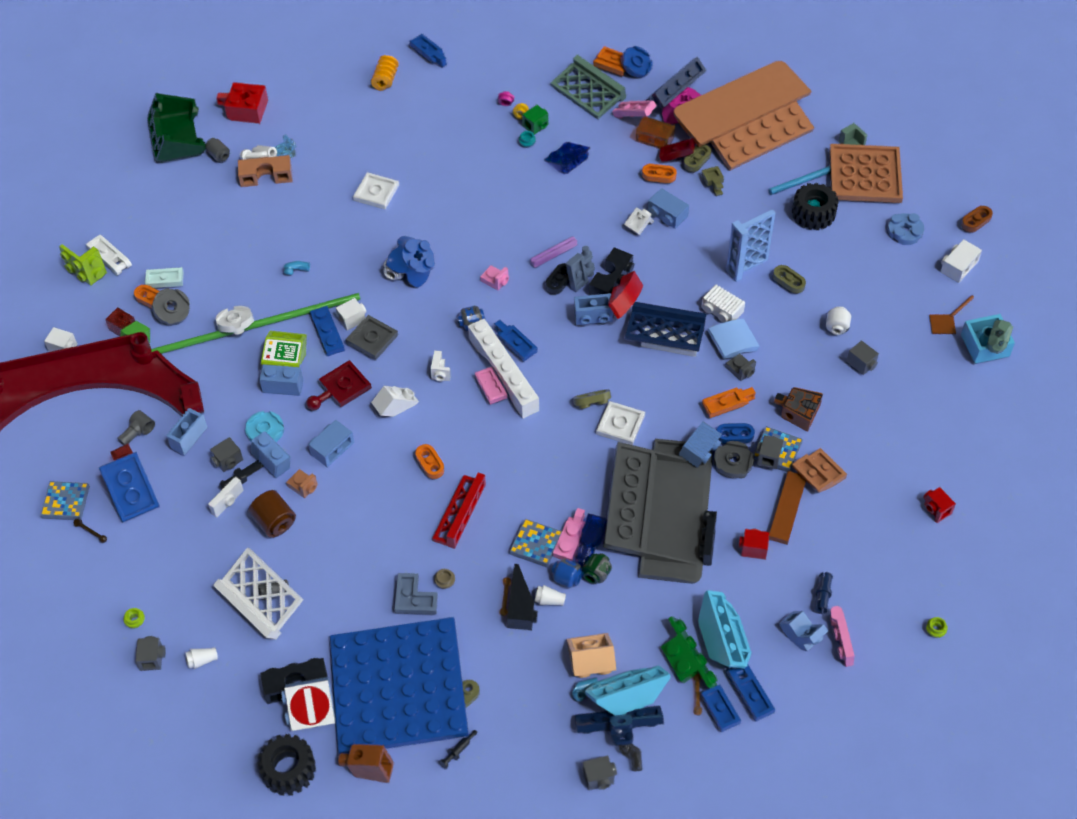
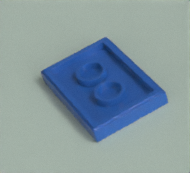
(129, 486)

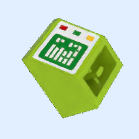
(284, 349)

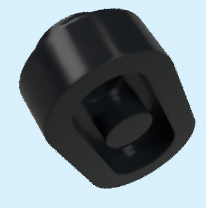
(557, 279)

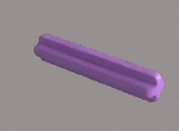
(553, 251)

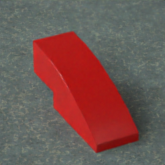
(625, 294)

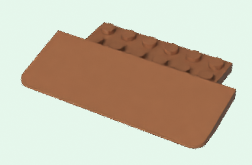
(748, 114)

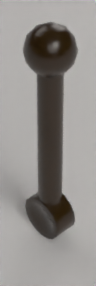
(78, 523)

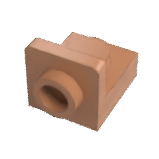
(302, 483)

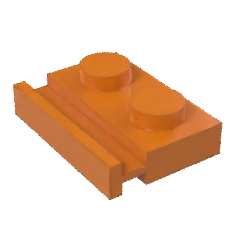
(610, 61)

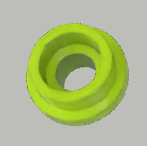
(130, 614)
(938, 622)

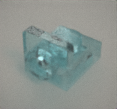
(287, 147)

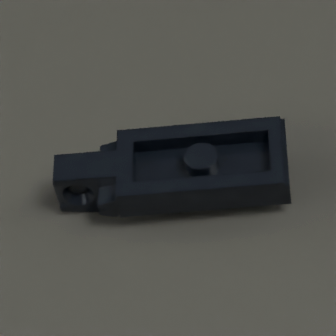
(708, 535)

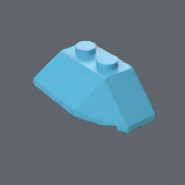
(723, 631)
(629, 689)

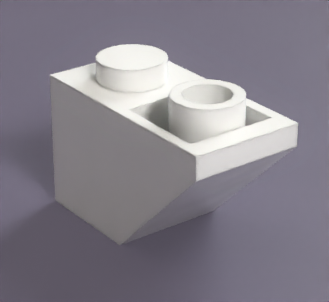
(394, 400)

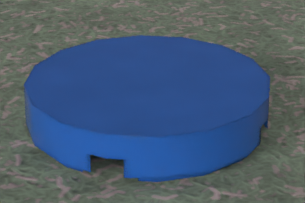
(636, 61)

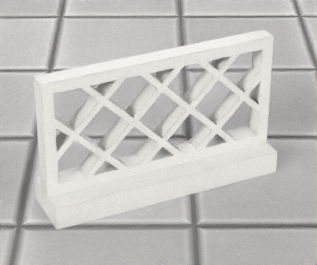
(246, 606)

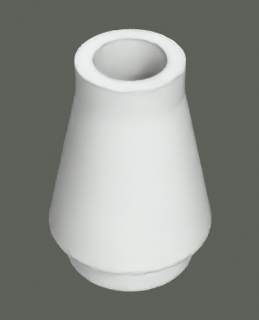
(549, 596)
(198, 657)

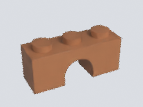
(252, 169)

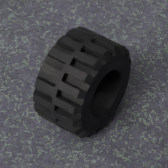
(813, 216)
(281, 749)

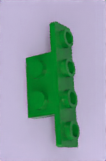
(684, 656)

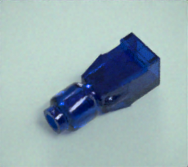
(590, 538)

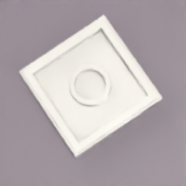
(376, 190)
(620, 423)

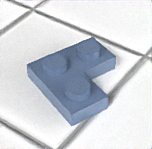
(410, 600)

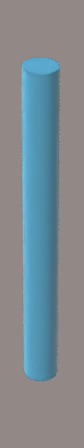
(800, 180)

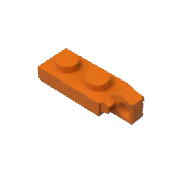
(727, 401)

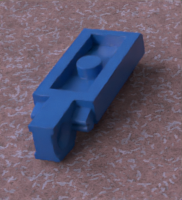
(429, 50)
(515, 340)

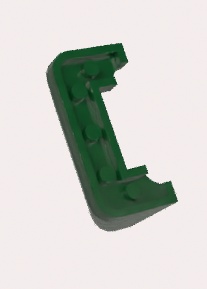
(173, 128)

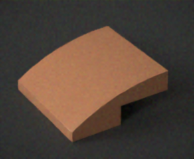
(819, 470)

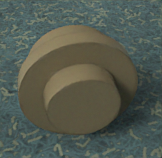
(444, 578)

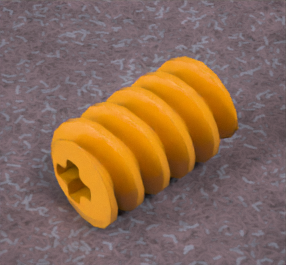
(384, 72)

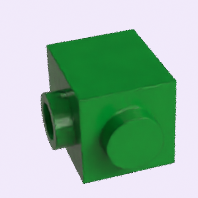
(535, 119)

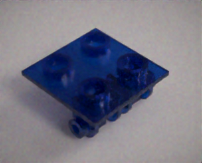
(568, 156)

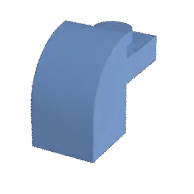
(802, 631)

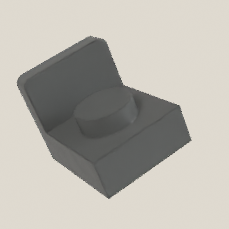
(741, 367)

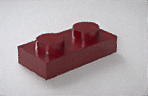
(677, 150)

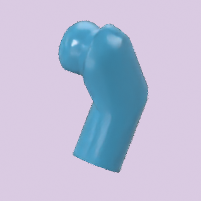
(297, 265)

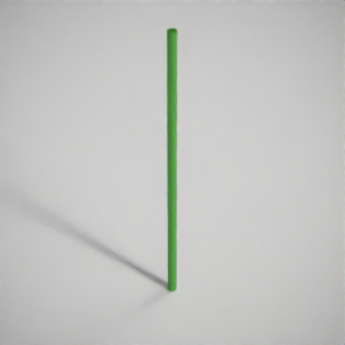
(258, 323)

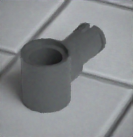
(139, 424)

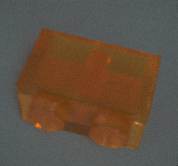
(655, 132)

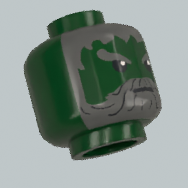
(596, 568)

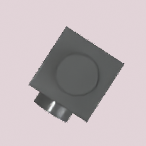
(862, 357)
(769, 451)
(226, 455)
(149, 653)
(599, 773)

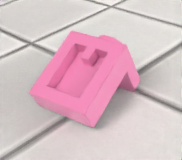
(494, 277)

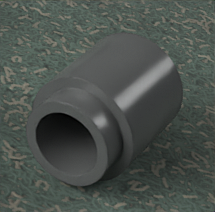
(217, 149)

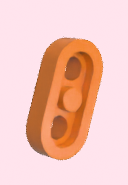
(659, 173)
(147, 291)
(431, 462)

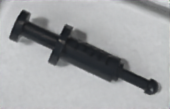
(454, 752)

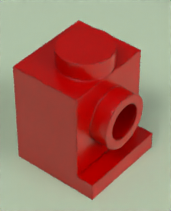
(939, 504)

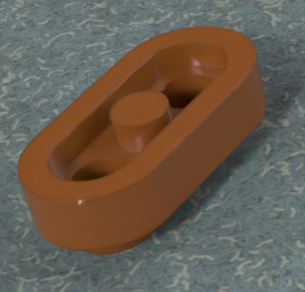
(977, 218)

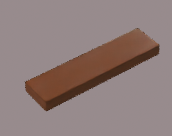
(787, 508)

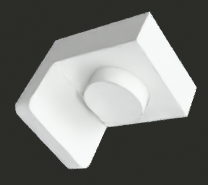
(638, 220)
(438, 369)

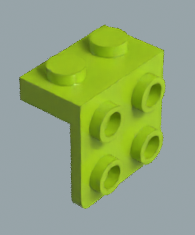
(86, 267)

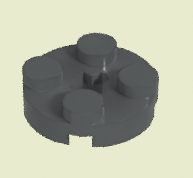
(171, 296)
(733, 469)

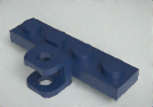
(620, 725)

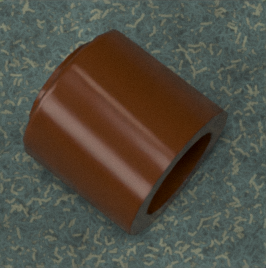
(272, 513)

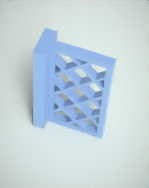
(740, 245)

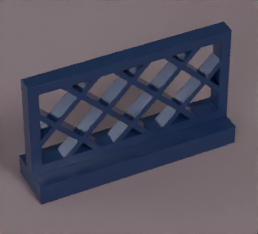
(677, 83)
(666, 318)

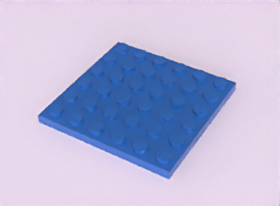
(398, 685)

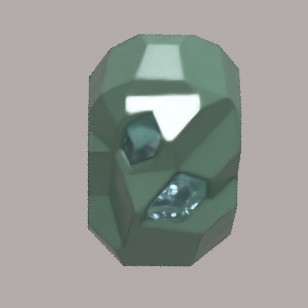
(999, 336)

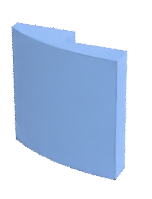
(733, 338)

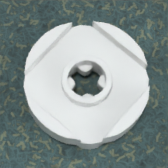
(234, 320)

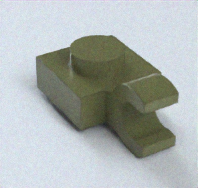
(713, 177)

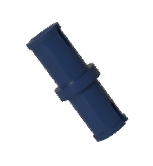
(823, 592)

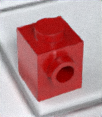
(754, 543)

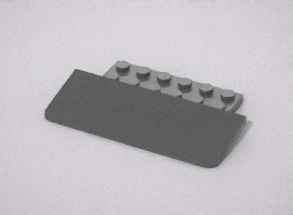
(658, 510)

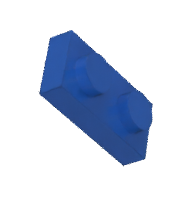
(720, 708)

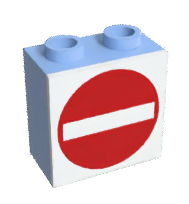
(309, 704)

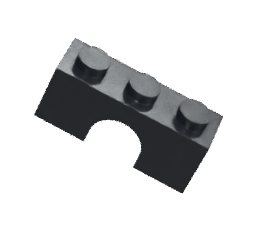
(618, 264)
(276, 678)

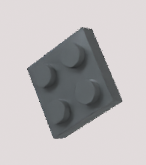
(372, 337)

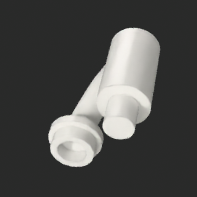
(258, 152)

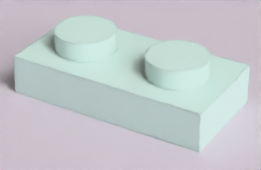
(164, 277)

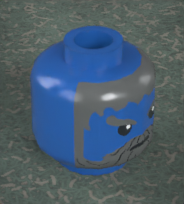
(469, 316)
(567, 573)

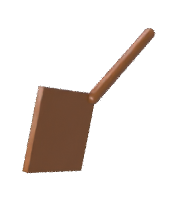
(945, 322)

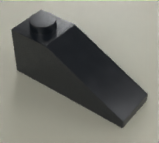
(521, 604)

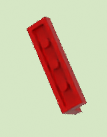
(463, 512)

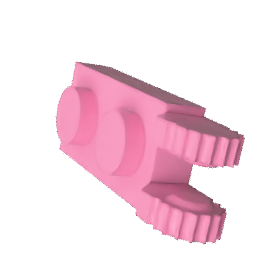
(634, 108)
(841, 633)

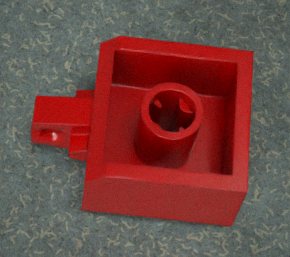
(244, 102)

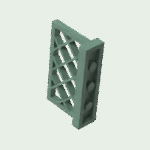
(597, 79)

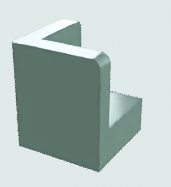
(853, 135)

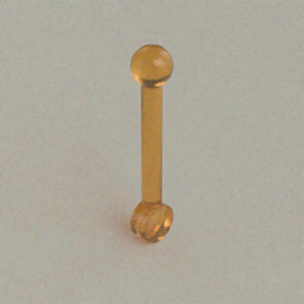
(507, 582)
(697, 710)

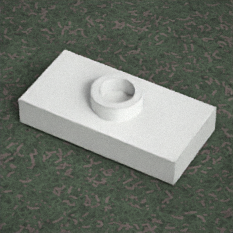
(225, 497)

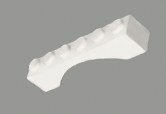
(518, 388)

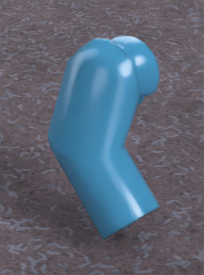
(579, 691)

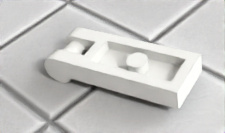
(110, 254)

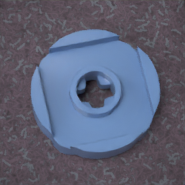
(910, 221)

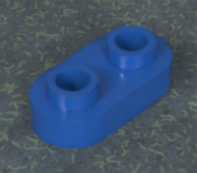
(735, 431)

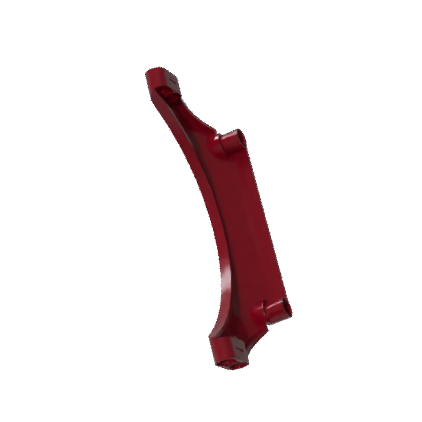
(109, 363)

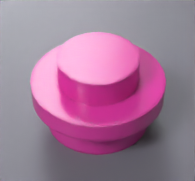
(505, 98)

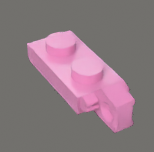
(570, 536)

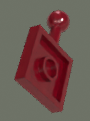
(342, 385)

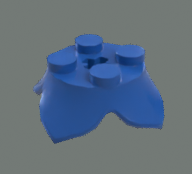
(413, 258)

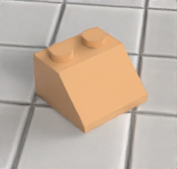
(591, 655)

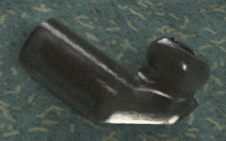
(634, 754)

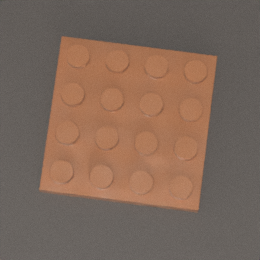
(866, 173)

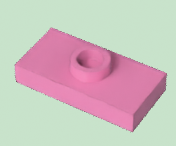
(491, 385)

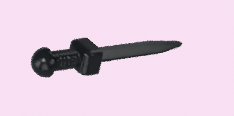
(242, 474)

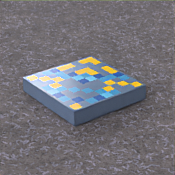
(789, 449)
(65, 500)
(535, 542)

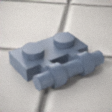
(580, 268)

